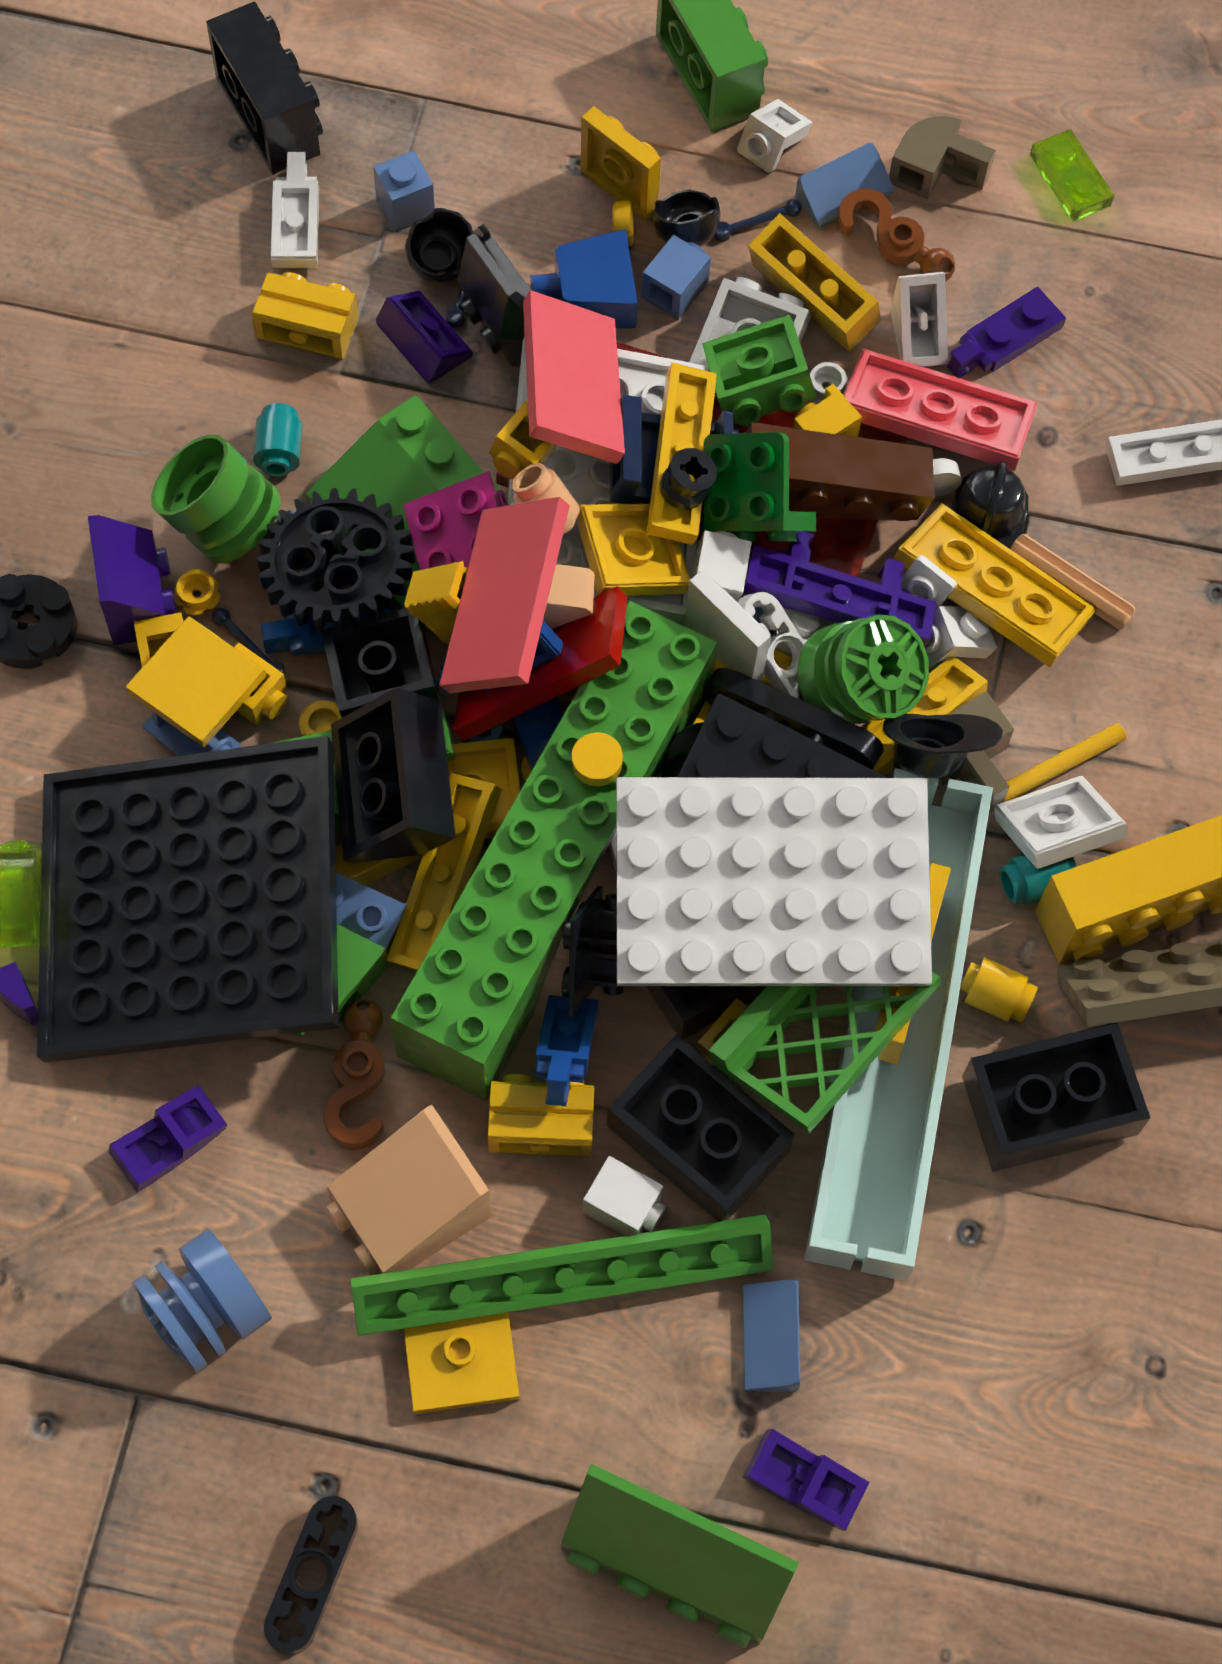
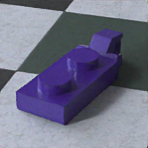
(1007, 334)

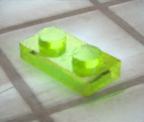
(1071, 175)

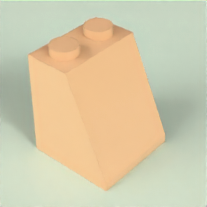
(409, 1196)

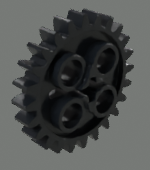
(355, 529)

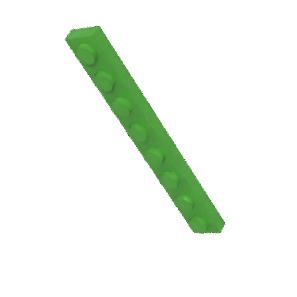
(561, 1274)

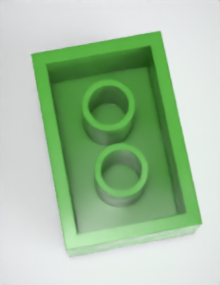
(714, 57)

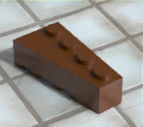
(855, 476)

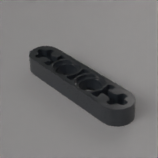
(797, 715)

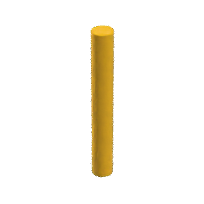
(1065, 760)

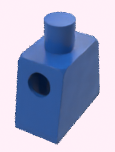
(594, 276)

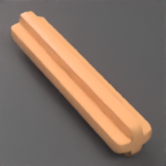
(1108, 604)

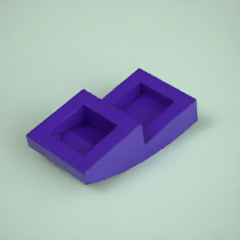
(16, 995)
(168, 1139)
(806, 1480)

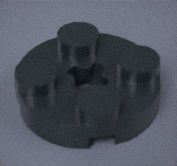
(39, 641)

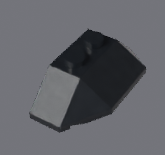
(493, 294)

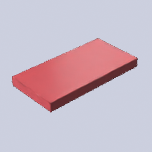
(573, 377)
(940, 409)
(504, 596)

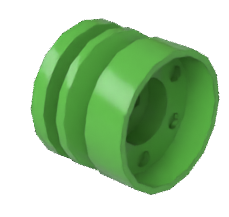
(215, 499)
(864, 669)

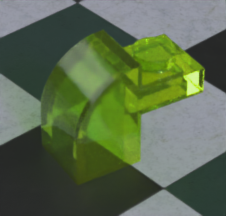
(20, 893)

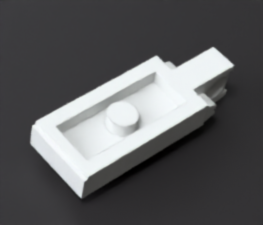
(295, 216)

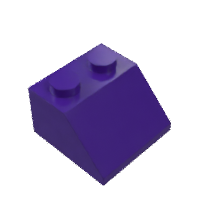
(128, 576)

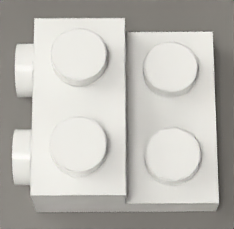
(744, 306)

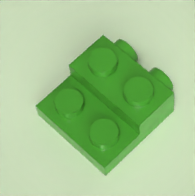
(760, 371)

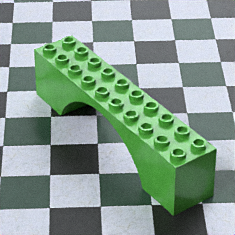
(509, 921)

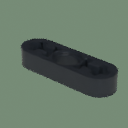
(339, 1541)

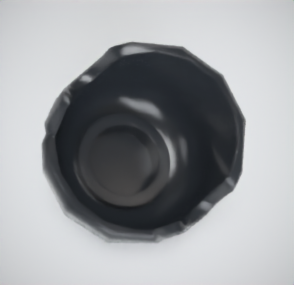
(688, 216)
(438, 245)

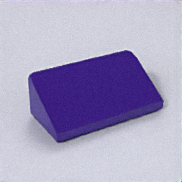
(422, 335)

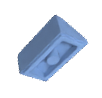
(826, 186)
(771, 1336)

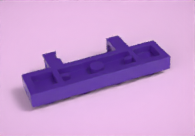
(832, 593)

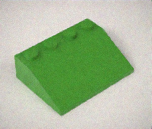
(398, 462)
(676, 1557)

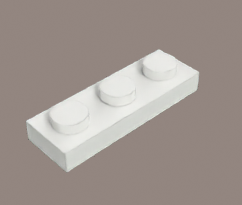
(1165, 452)

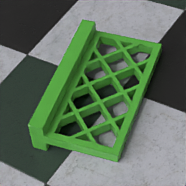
(774, 1010)

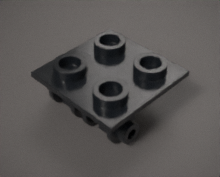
(593, 950)

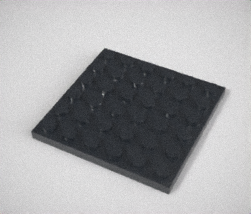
(188, 901)

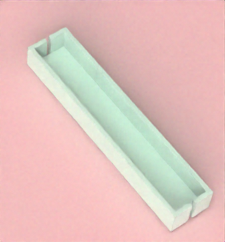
(888, 1119)

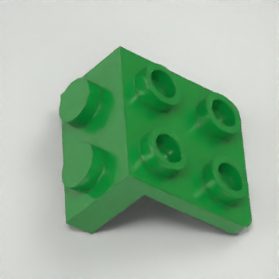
(752, 488)

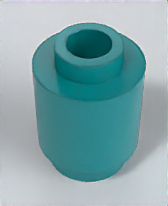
(278, 440)
(1025, 882)

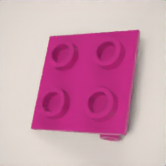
(447, 520)

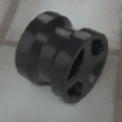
(676, 483)

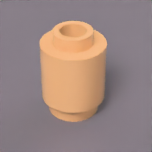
(541, 483)

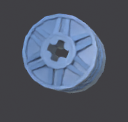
(201, 1300)

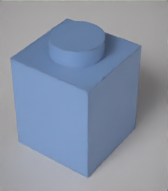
(404, 190)
(676, 276)

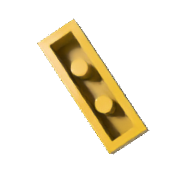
(809, 274)

